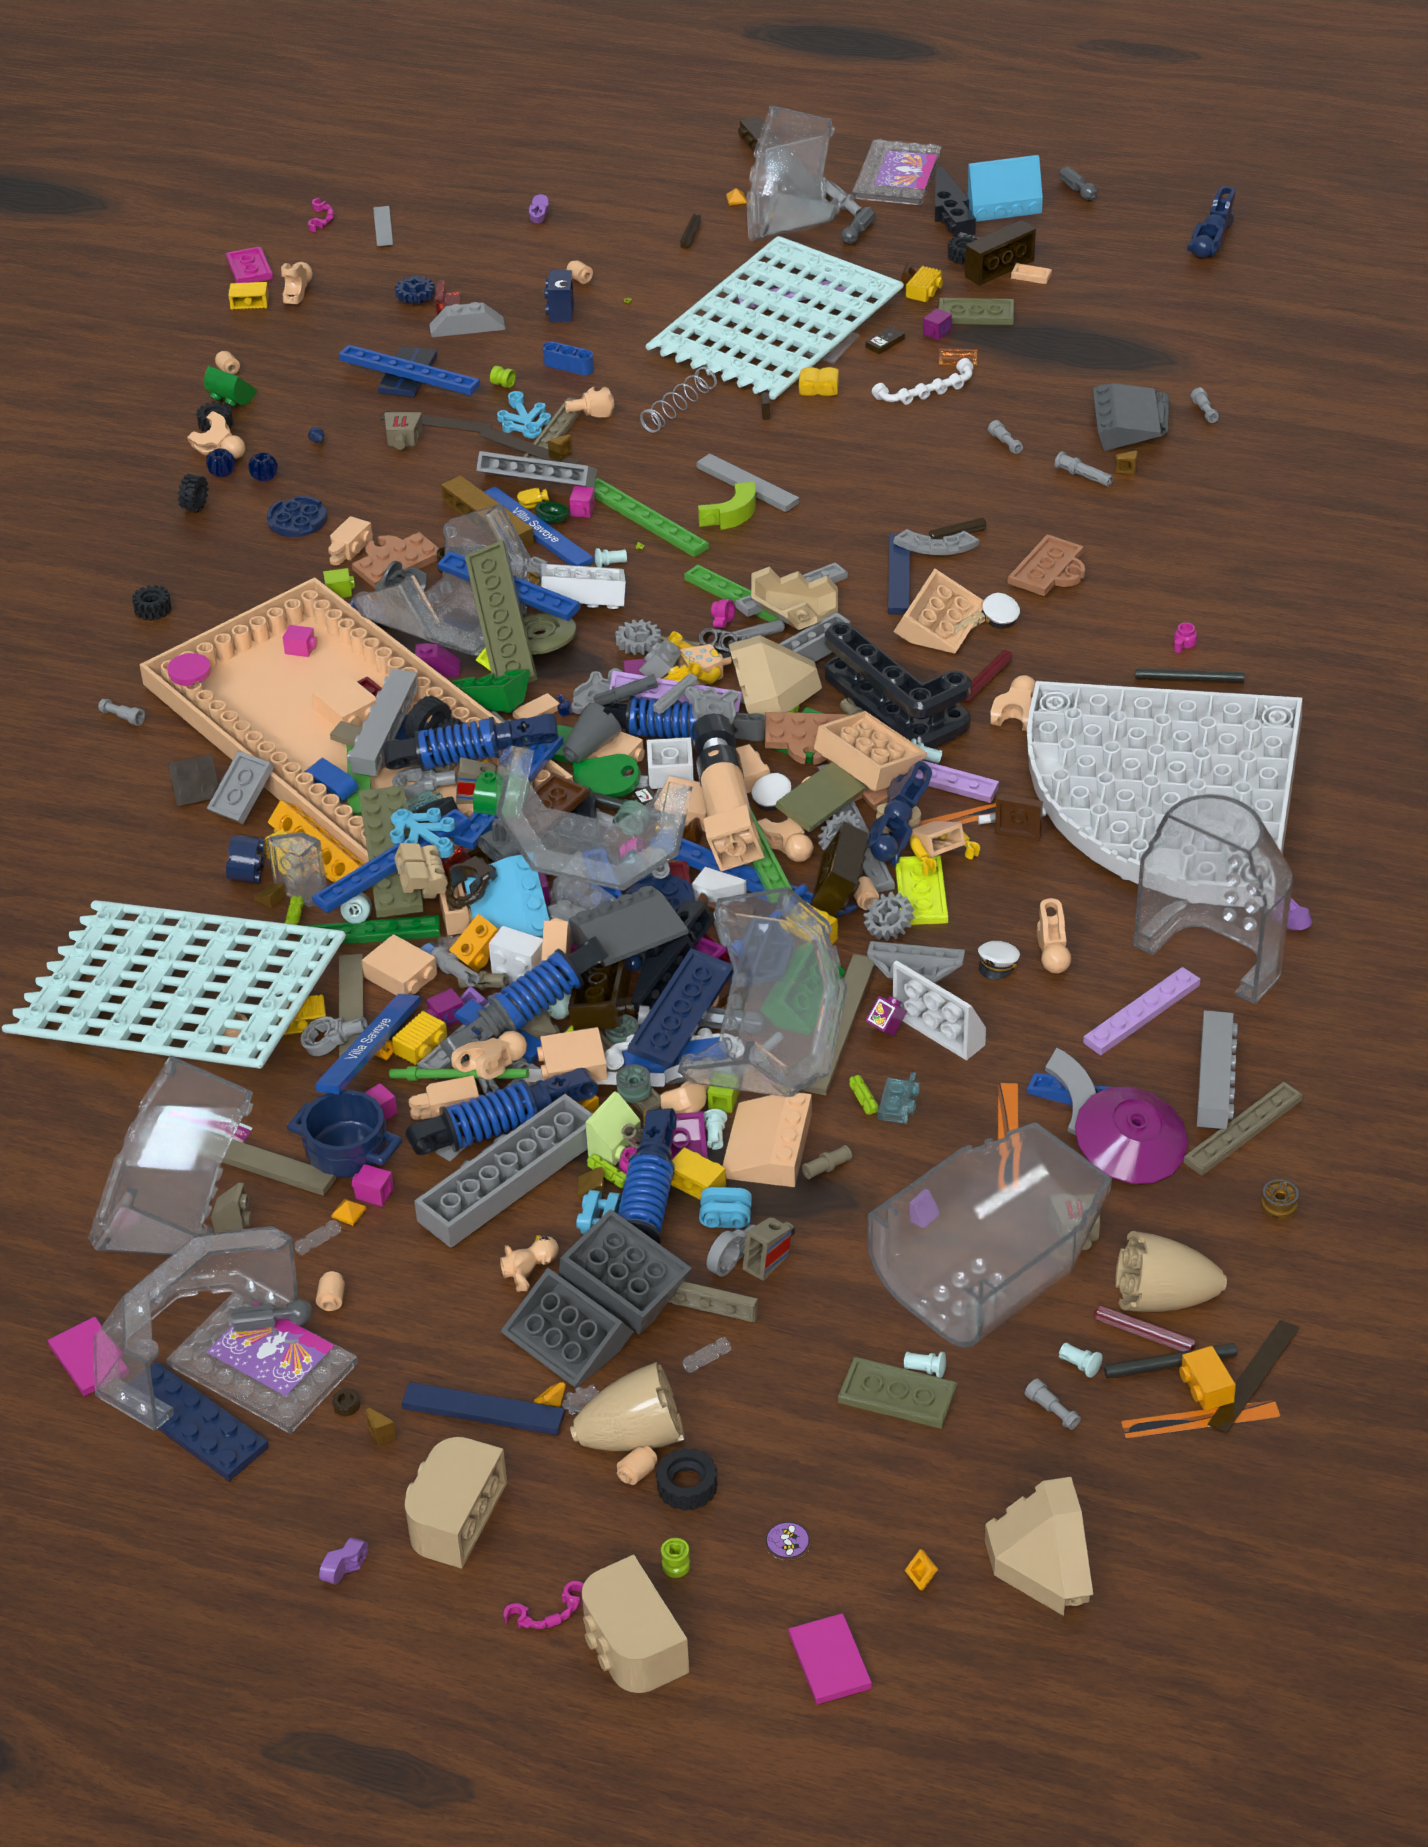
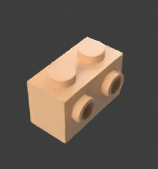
(458, 918)

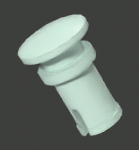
(608, 557)
(932, 754)
(715, 1123)
(1085, 1360)
(928, 1363)

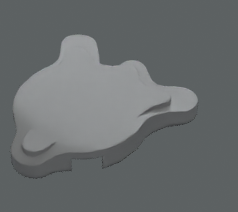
(585, 692)
(710, 702)

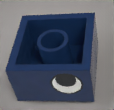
(559, 296)

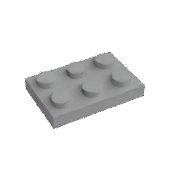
(240, 787)

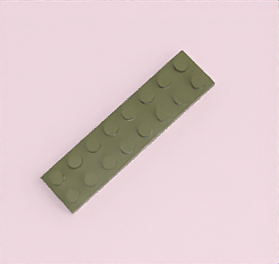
(499, 610)
(377, 808)

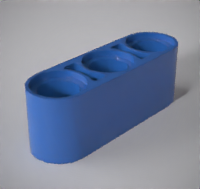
(568, 358)
(334, 779)

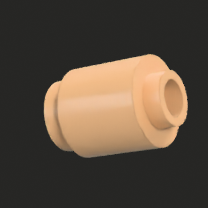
(580, 271)
(227, 362)
(865, 893)
(330, 1291)
(636, 1465)

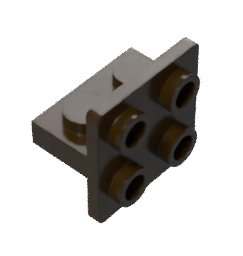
(193, 779)

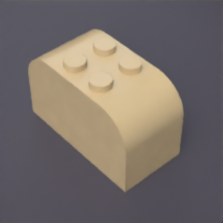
(454, 1498)
(632, 1628)

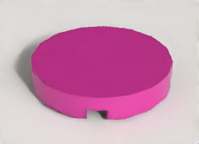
(189, 669)

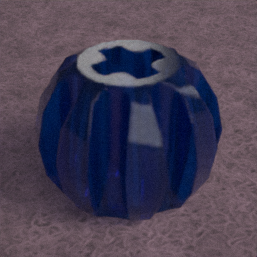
(220, 462)
(262, 466)

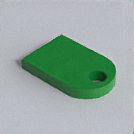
(606, 774)

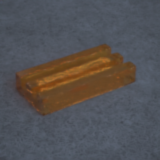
(953, 356)

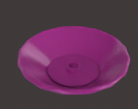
(1130, 1151)

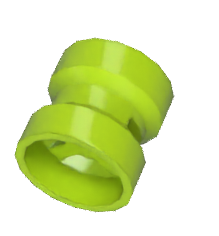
(501, 376)
(675, 1557)

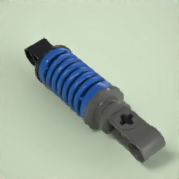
(677, 721)
(528, 994)

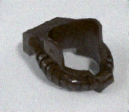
(459, 872)

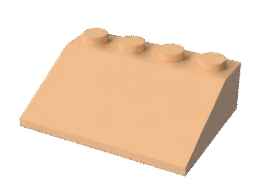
(935, 611)
(867, 749)
(768, 1139)

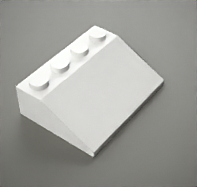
(586, 584)
(938, 1013)

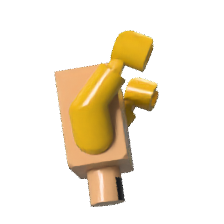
(701, 660)
(939, 838)

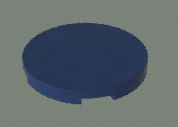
(297, 516)
(672, 887)

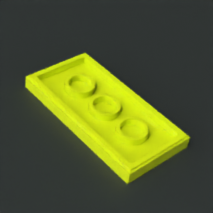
(922, 891)

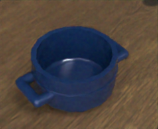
(344, 1133)

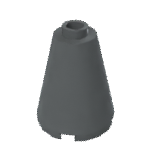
(590, 733)

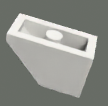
(717, 885)

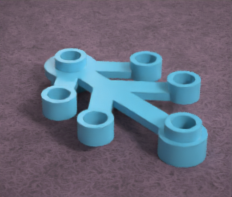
(529, 429)
(406, 819)

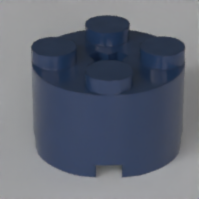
(245, 859)

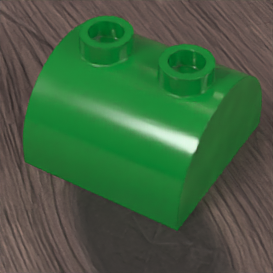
(228, 386)
(485, 793)

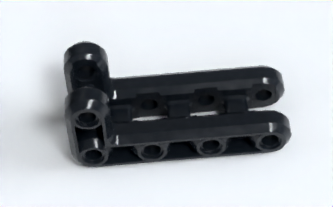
(892, 694)

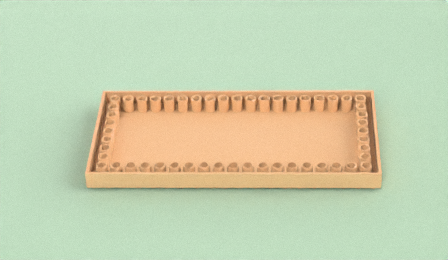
(265, 700)

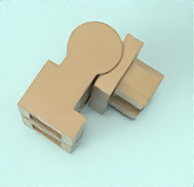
(420, 869)

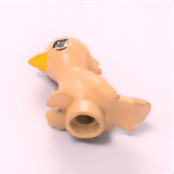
(522, 1261)

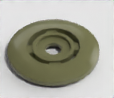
(557, 634)

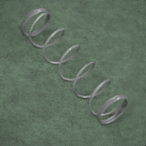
(656, 416)

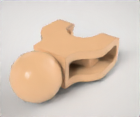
(295, 281)
(217, 437)
(1015, 702)
(788, 838)
(1052, 938)
(490, 1054)

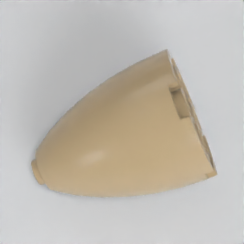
(1164, 1275)
(631, 1414)

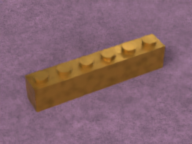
(467, 498)

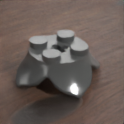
(395, 574)

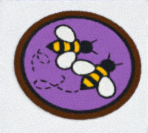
(787, 1539)

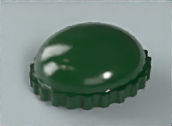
(552, 512)

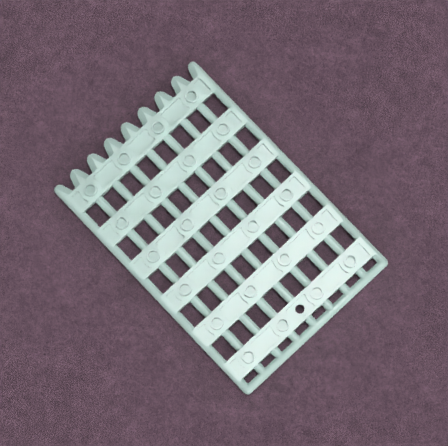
(794, 256)
(190, 989)

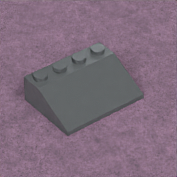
(1126, 414)
(629, 924)
(623, 1271)
(566, 1329)

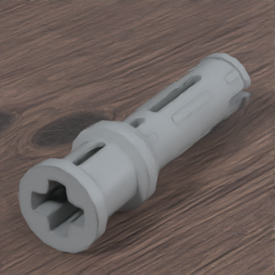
(1075, 466)
(450, 963)

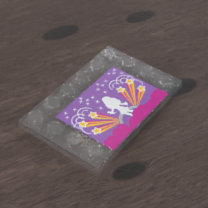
(897, 172)
(268, 1371)

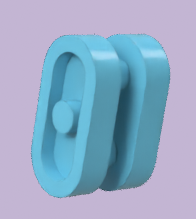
(725, 1207)
(591, 1208)

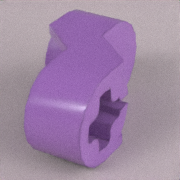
(538, 208)
(1298, 917)
(343, 1560)

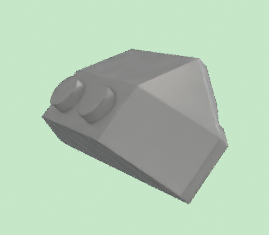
(466, 319)
(930, 962)

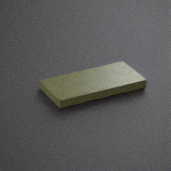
(979, 310)
(820, 796)
(897, 1392)

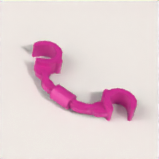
(318, 206)
(552, 1620)

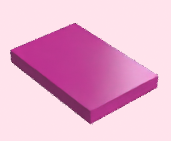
(249, 265)
(76, 1353)
(829, 1658)

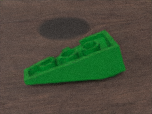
(498, 692)

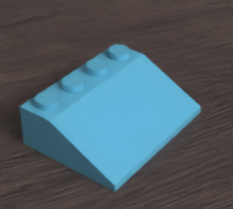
(1005, 188)
(512, 898)

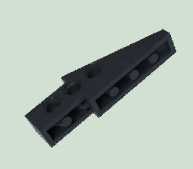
(952, 205)
(665, 959)

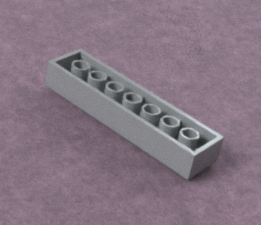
(504, 1171)

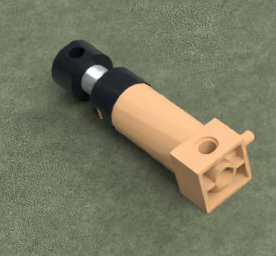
(721, 776)

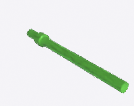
(414, 1073)

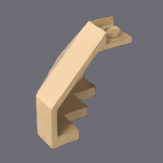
(794, 598)
(773, 675)
(1043, 1546)

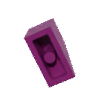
(439, 659)

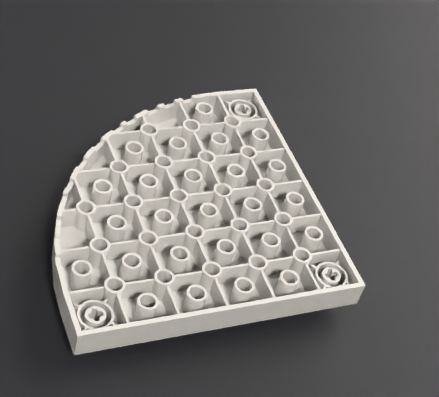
(1125, 755)

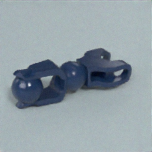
(1214, 225)
(903, 796)

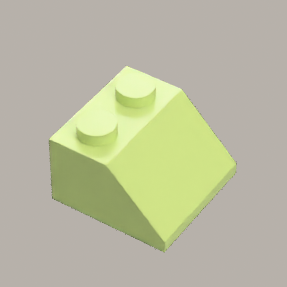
(605, 1128)

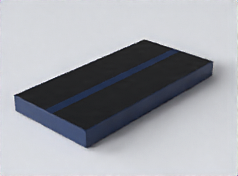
(403, 386)

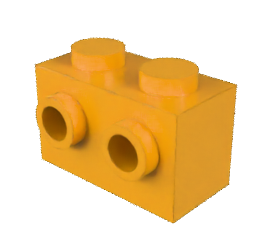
(473, 943)

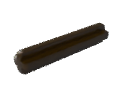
(690, 230)
(968, 526)

